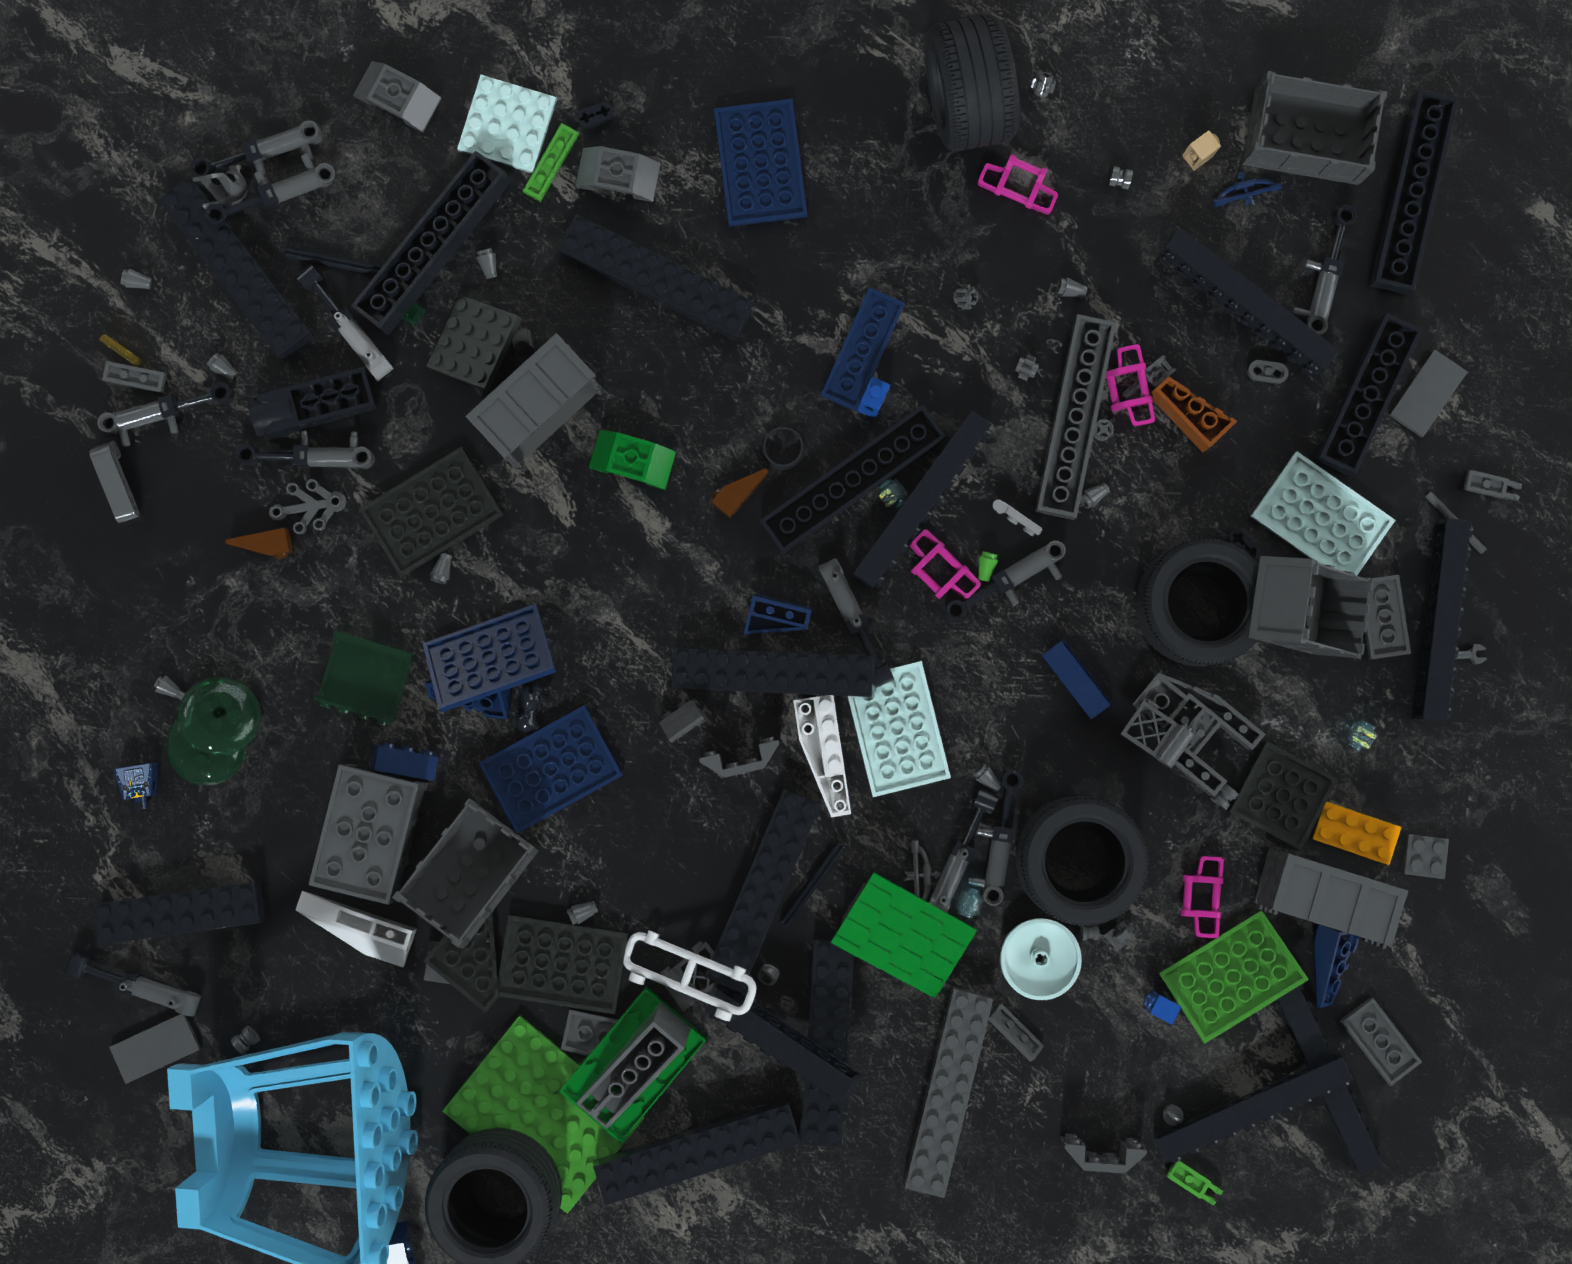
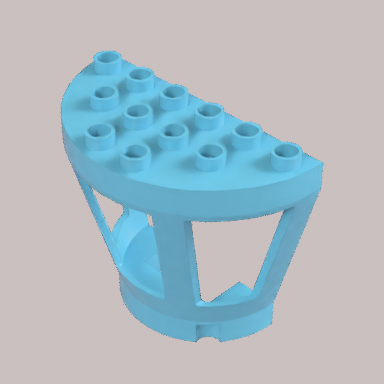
(231, 1157)

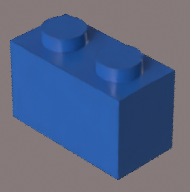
(1161, 1006)

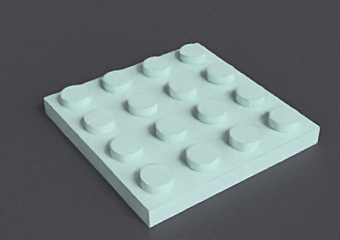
(507, 123)

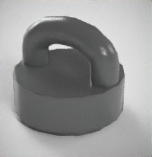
(768, 974)
(1172, 1115)

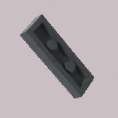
(134, 377)
(1015, 1032)

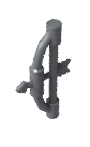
(915, 849)

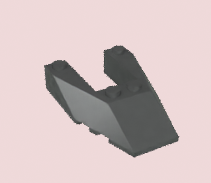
(1204, 714)

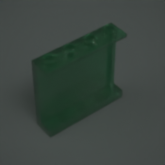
(365, 678)

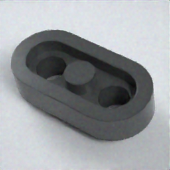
(1267, 371)

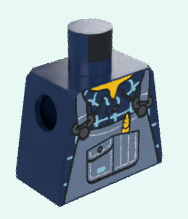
(138, 783)

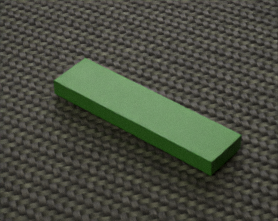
(551, 162)

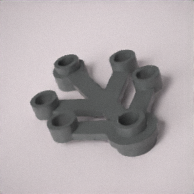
(311, 506)

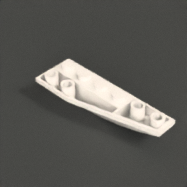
(822, 747)
(360, 929)

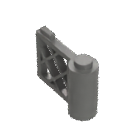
(1172, 743)
(683, 1000)

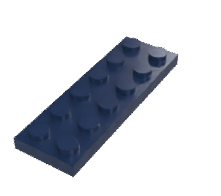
(862, 349)

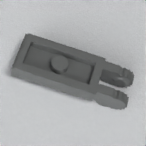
(1490, 485)

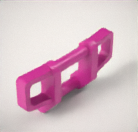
(1028, 201)
(1146, 398)
(961, 570)
(1214, 913)

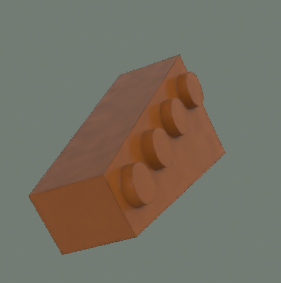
(1191, 413)

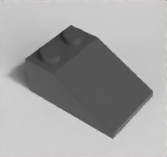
(682, 720)

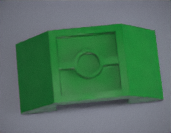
(632, 458)

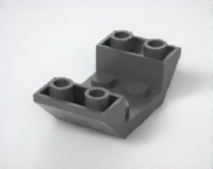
(398, 95)
(618, 172)
(715, 763)
(1129, 1154)

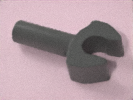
(1471, 654)

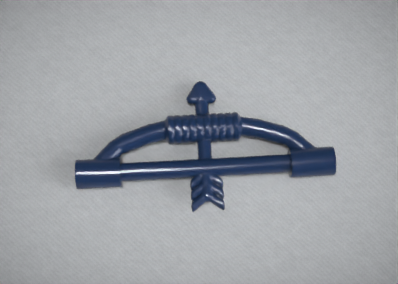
(1243, 184)

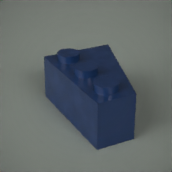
(775, 615)
(404, 761)
(401, 1245)

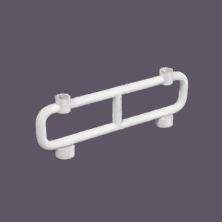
(724, 1009)

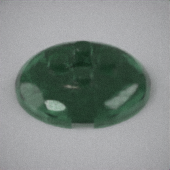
(223, 734)
(199, 766)

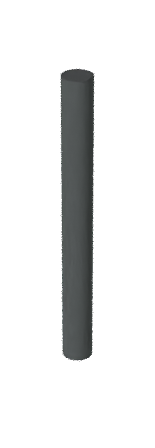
(1448, 514)

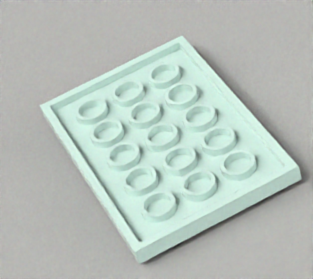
(1322, 516)
(900, 733)

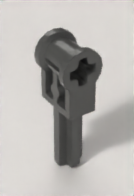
(1155, 375)

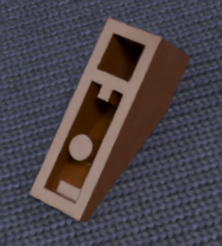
(736, 493)
(271, 543)

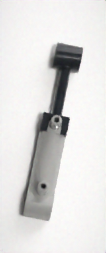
(347, 326)

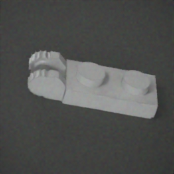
(1015, 517)

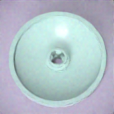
(1059, 960)

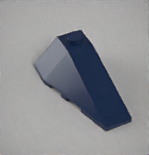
(492, 706)
(1331, 955)

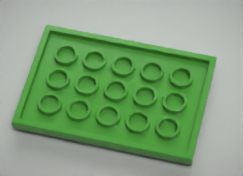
(1233, 977)

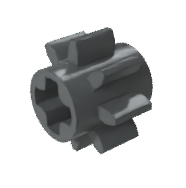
(1043, 84)
(965, 296)
(1027, 367)

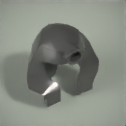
(229, 192)

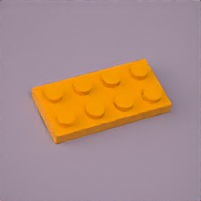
(1356, 833)

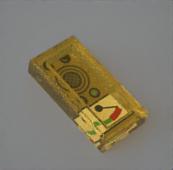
(120, 349)

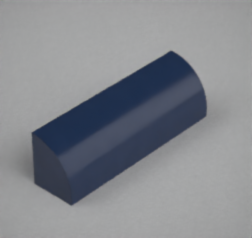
(1077, 679)

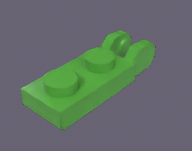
(1192, 1181)

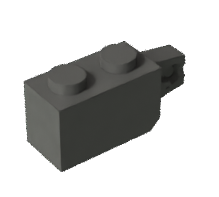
(1117, 933)

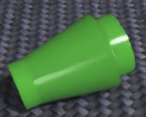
(987, 564)

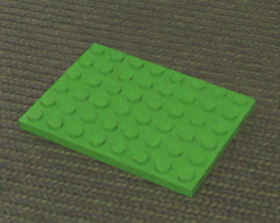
(520, 1092)

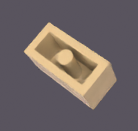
(1202, 150)

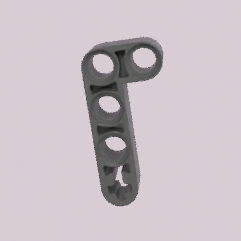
(113, 481)

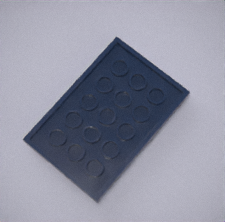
(760, 162)
(488, 658)
(550, 769)

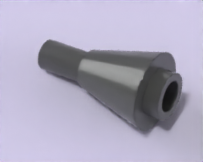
(167, 687)

